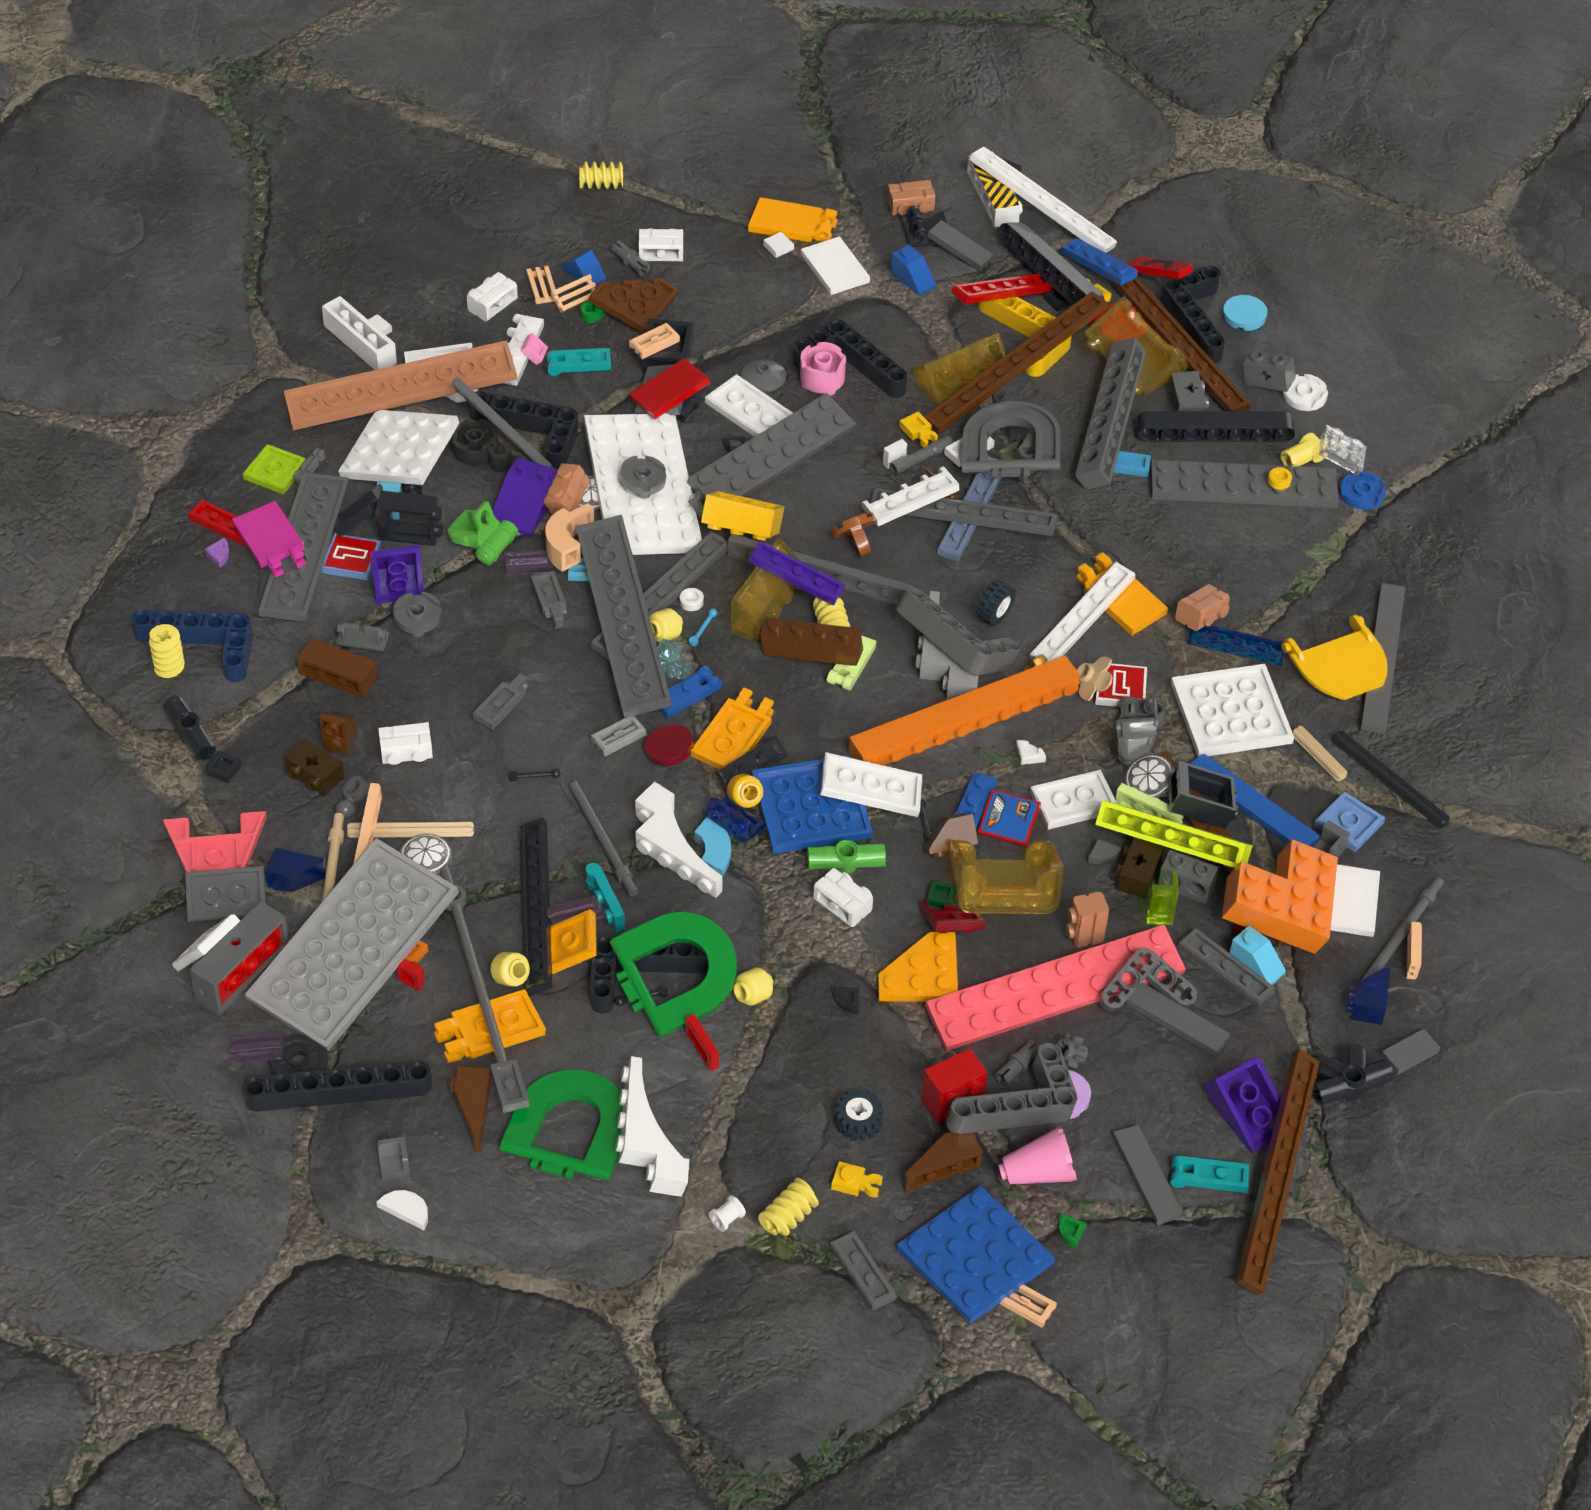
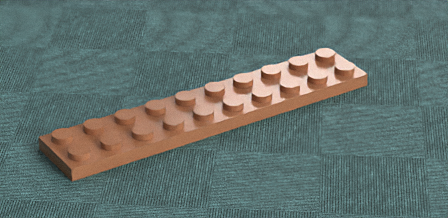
(399, 385)

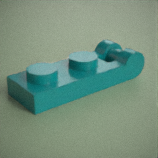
(578, 360)
(604, 894)
(1210, 1174)

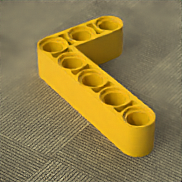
(1026, 320)

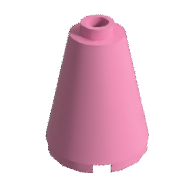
(1040, 1161)

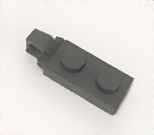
(550, 597)
(501, 702)

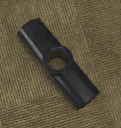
(189, 728)

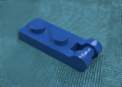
(691, 691)
(977, 796)

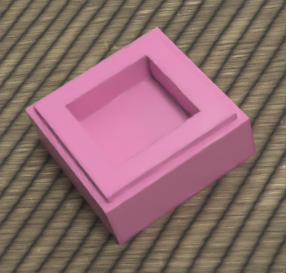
(534, 348)

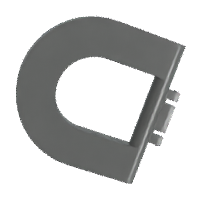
(1005, 414)

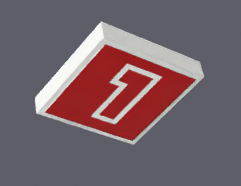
(1126, 682)

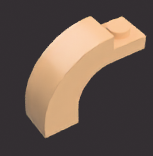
(560, 546)

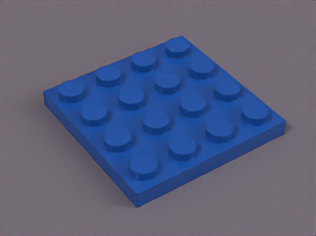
(802, 817)
(975, 1254)

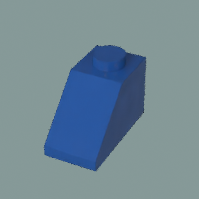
(912, 270)

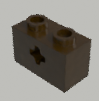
(314, 767)
(1139, 868)

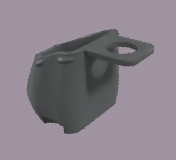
(1135, 736)

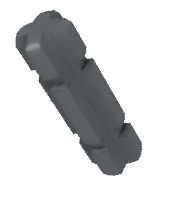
(310, 464)

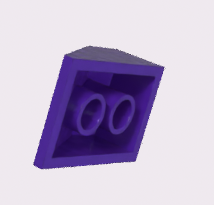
(524, 494)
(396, 573)
(1246, 1102)

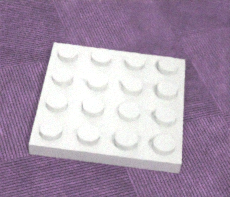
(399, 447)
(1232, 710)

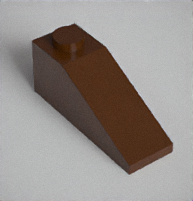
(472, 1095)
(946, 1158)

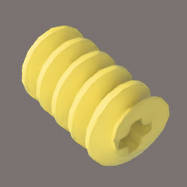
(601, 175)
(830, 614)
(166, 651)
(788, 1207)

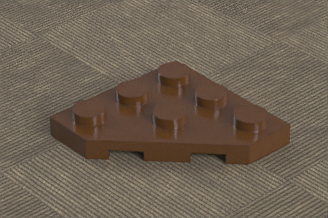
(634, 300)

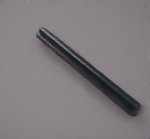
(1391, 779)

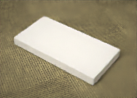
(746, 405)
(871, 784)

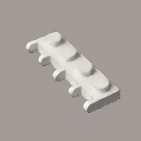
(525, 326)
(912, 497)

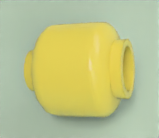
(666, 624)
(510, 969)
(753, 986)

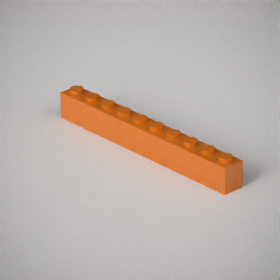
(966, 713)

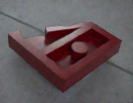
(951, 919)

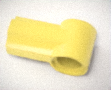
(1303, 452)

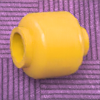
(745, 790)

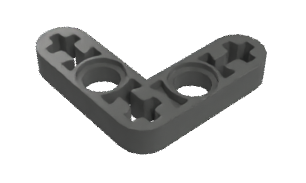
(1149, 972)

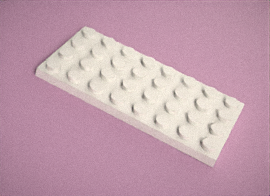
(653, 524)

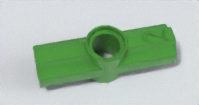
(846, 856)

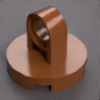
(855, 529)

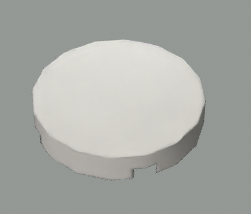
(1306, 393)

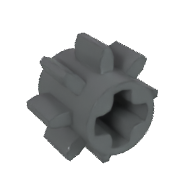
(1073, 1050)

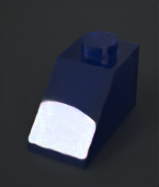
(293, 870)
(1370, 998)

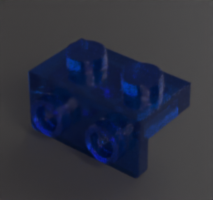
(734, 819)

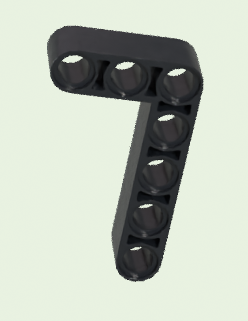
(1180, 301)
(859, 353)
(537, 417)
(673, 958)

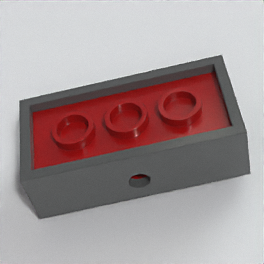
(239, 958)

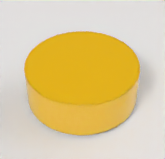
(1279, 478)

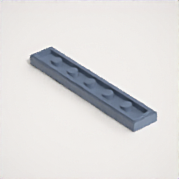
(959, 534)

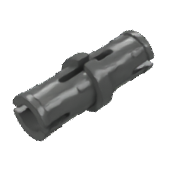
(630, 258)
(1017, 1063)

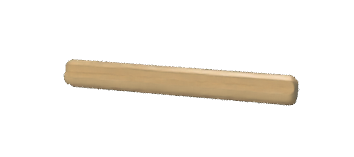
(412, 829)

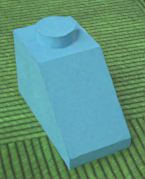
(1257, 954)

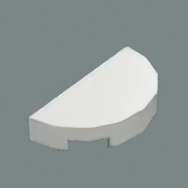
(405, 1206)

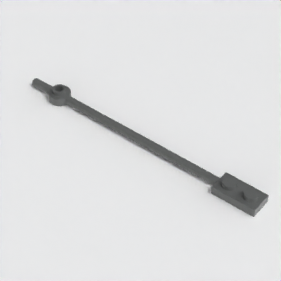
(505, 1072)

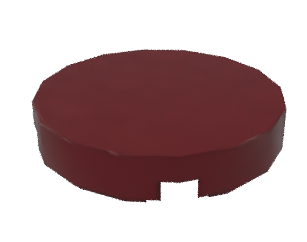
(669, 744)

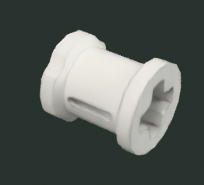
(727, 1213)

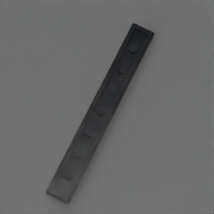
(535, 903)

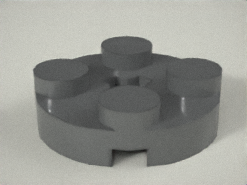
(643, 486)
(421, 623)

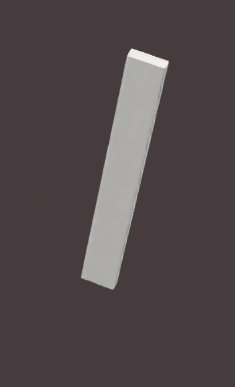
(1042, 200)

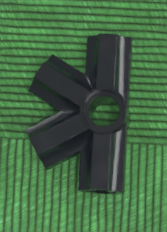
(1349, 1077)

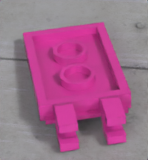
(270, 537)

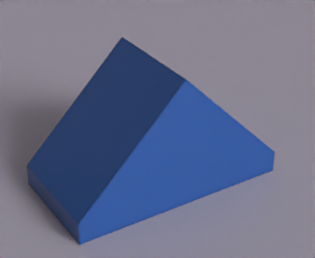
(584, 265)

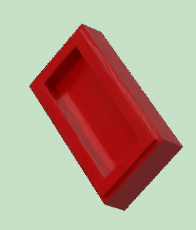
(702, 1042)

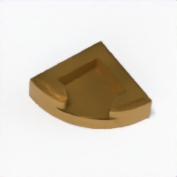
(1041, 659)

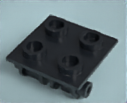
(919, 225)

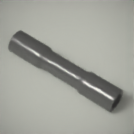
(908, 461)

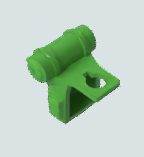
(482, 532)

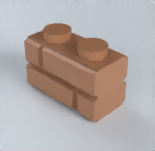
(909, 194)
(567, 488)
(1202, 607)
(1087, 920)

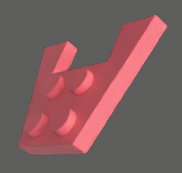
(216, 850)

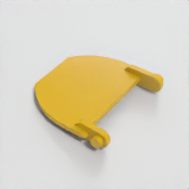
(1344, 664)

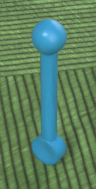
(693, 641)

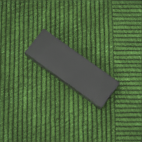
(960, 245)
(863, 1271)

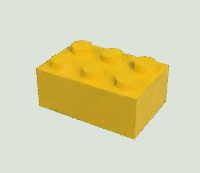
(742, 515)

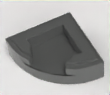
(696, 502)
(1103, 852)

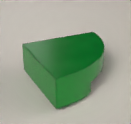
(1070, 1230)

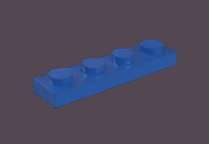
(1099, 261)

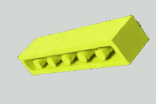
(1173, 834)

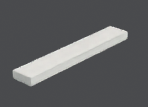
(1084, 613)

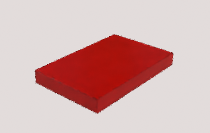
(669, 388)

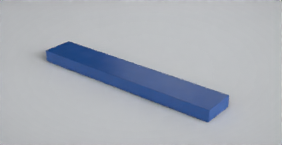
(1262, 809)

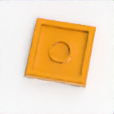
(573, 940)

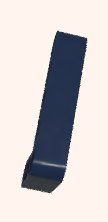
(206, 628)

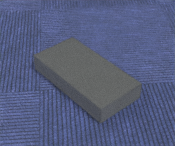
(1410, 1051)

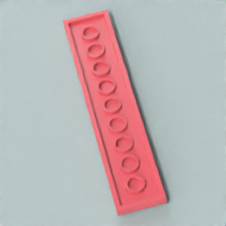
(1044, 989)

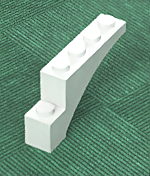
(666, 844)
(642, 1139)

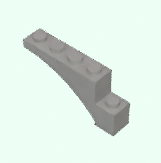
(939, 666)

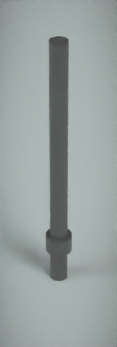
(622, 871)
(1425, 900)

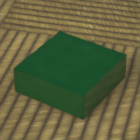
(941, 894)

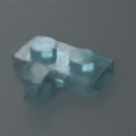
(671, 661)

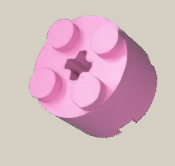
(822, 368)

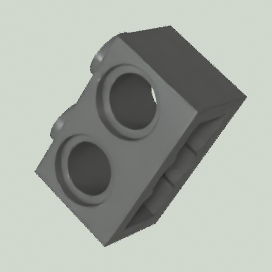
(1195, 877)

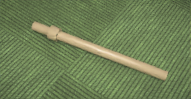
(335, 838)

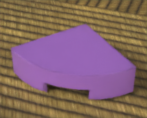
(218, 552)

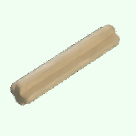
(1319, 753)

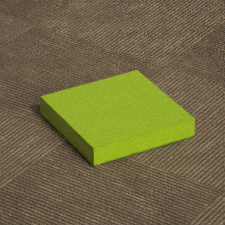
(273, 469)

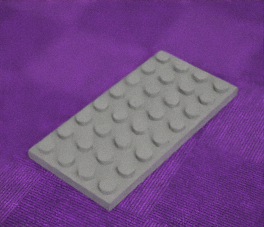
(351, 944)

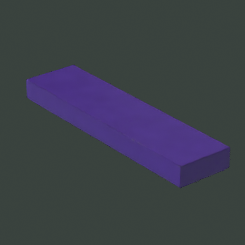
(796, 573)

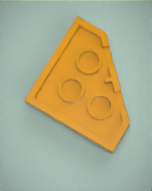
(922, 971)

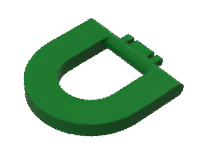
(665, 931)
(556, 1089)

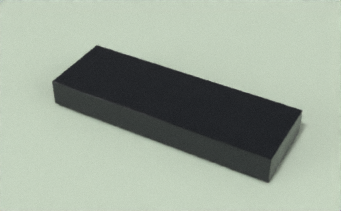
(761, 756)

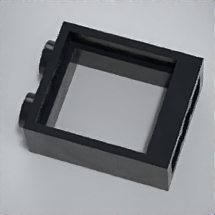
(684, 330)
(408, 531)
(1206, 781)

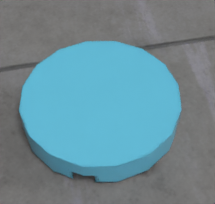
(1245, 312)

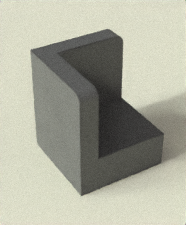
(1333, 839)
(393, 1158)

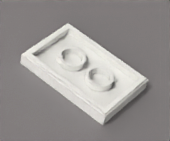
(835, 265)
(1072, 798)
(1355, 900)
(205, 942)

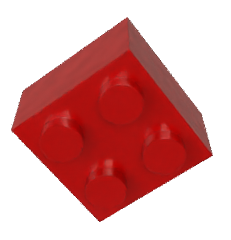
(952, 1079)

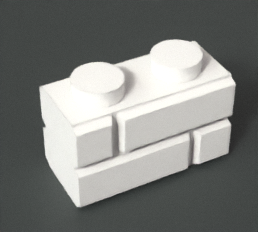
(661, 244)
(491, 296)
(405, 743)
(843, 897)

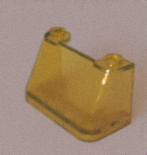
(1124, 323)
(1008, 885)

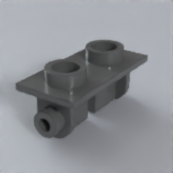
(366, 638)

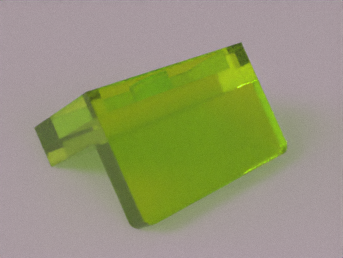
(1163, 902)

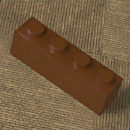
(812, 641)

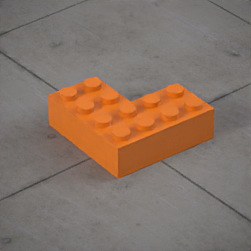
(1288, 905)

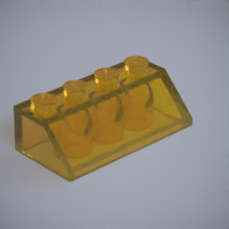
(955, 369)
(759, 599)

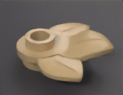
(1094, 677)

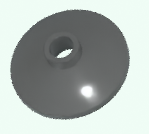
(764, 375)

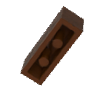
(337, 667)

